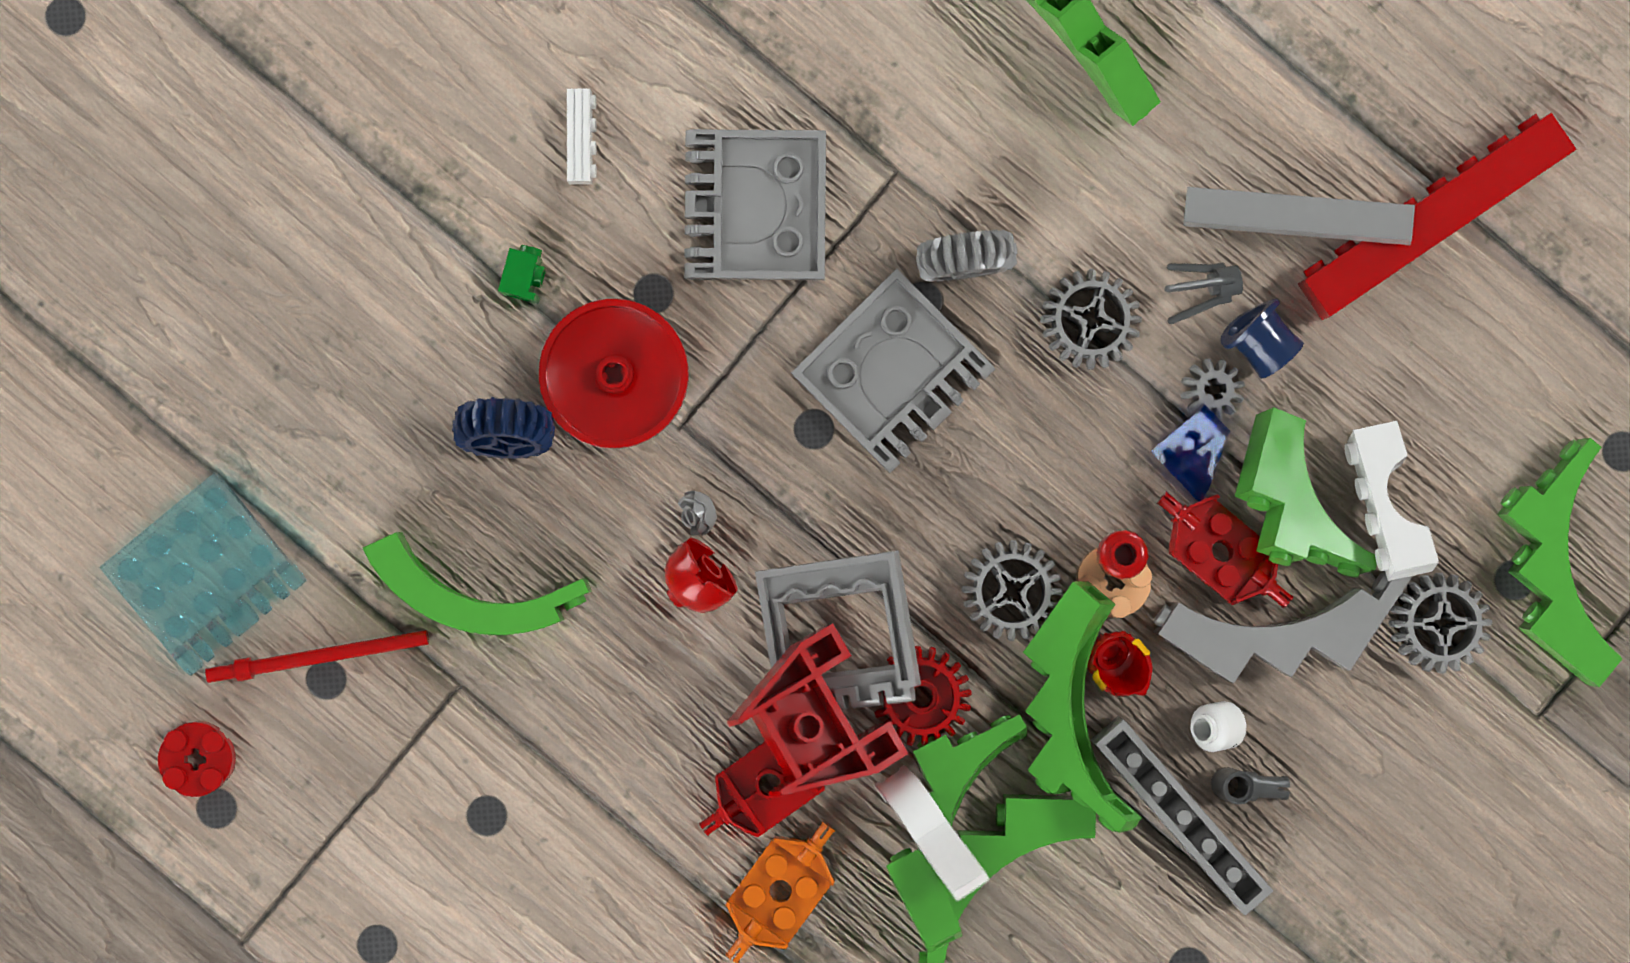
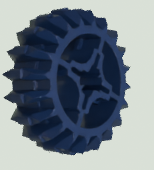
(503, 428)

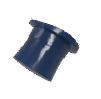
(1262, 338)

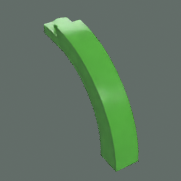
(426, 594)

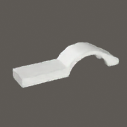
(932, 833)

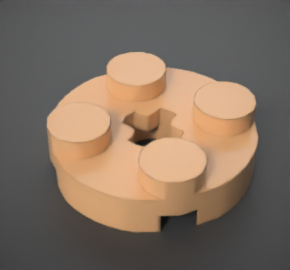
(1128, 597)

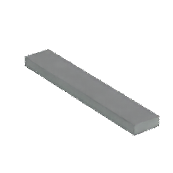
(1299, 215)

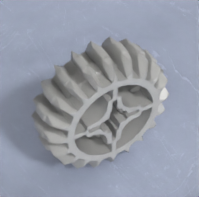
(966, 255)
(1107, 325)
(1038, 572)
(1441, 636)

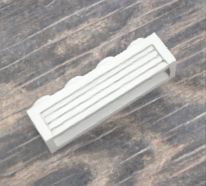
(579, 136)

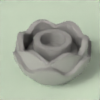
(697, 512)

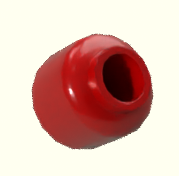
(1122, 554)

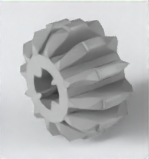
(1217, 378)

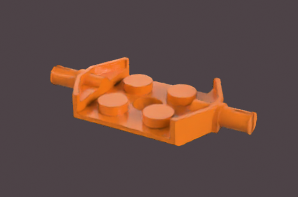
(771, 921)

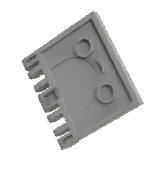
(762, 204)
(887, 365)

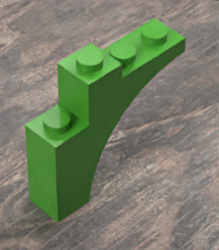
(1278, 482)

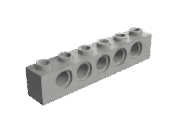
(1181, 815)

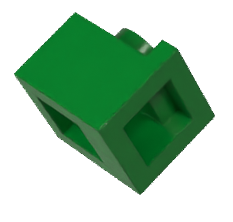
(522, 274)

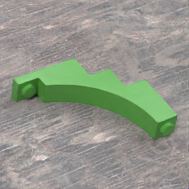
(1102, 55)

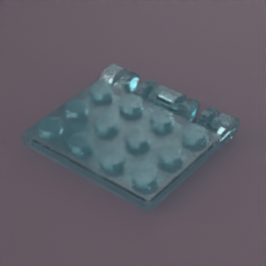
(198, 568)

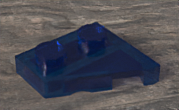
(1194, 451)

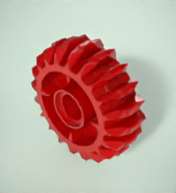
(943, 703)

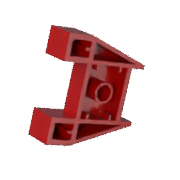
(807, 724)

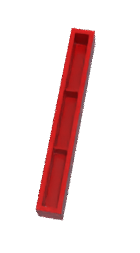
(1440, 213)

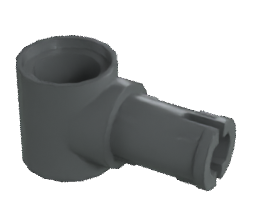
(1249, 786)

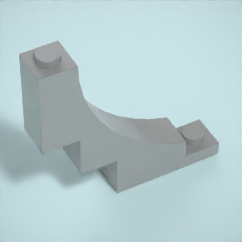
(1335, 632)

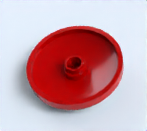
(613, 373)

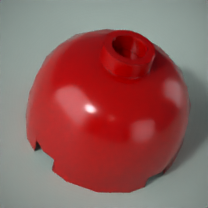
(696, 579)

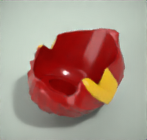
(1120, 664)

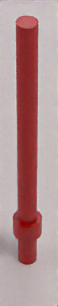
(246, 668)

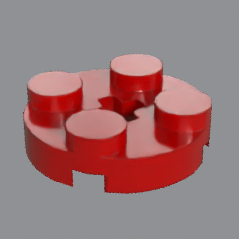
(179, 773)

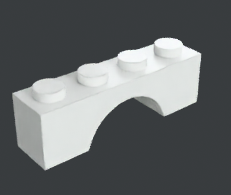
(1402, 546)

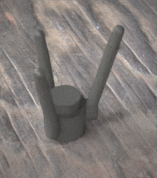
(1220, 281)

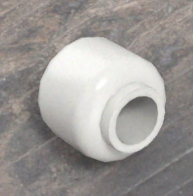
(1218, 726)

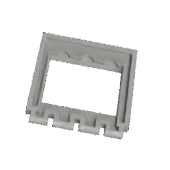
(844, 578)

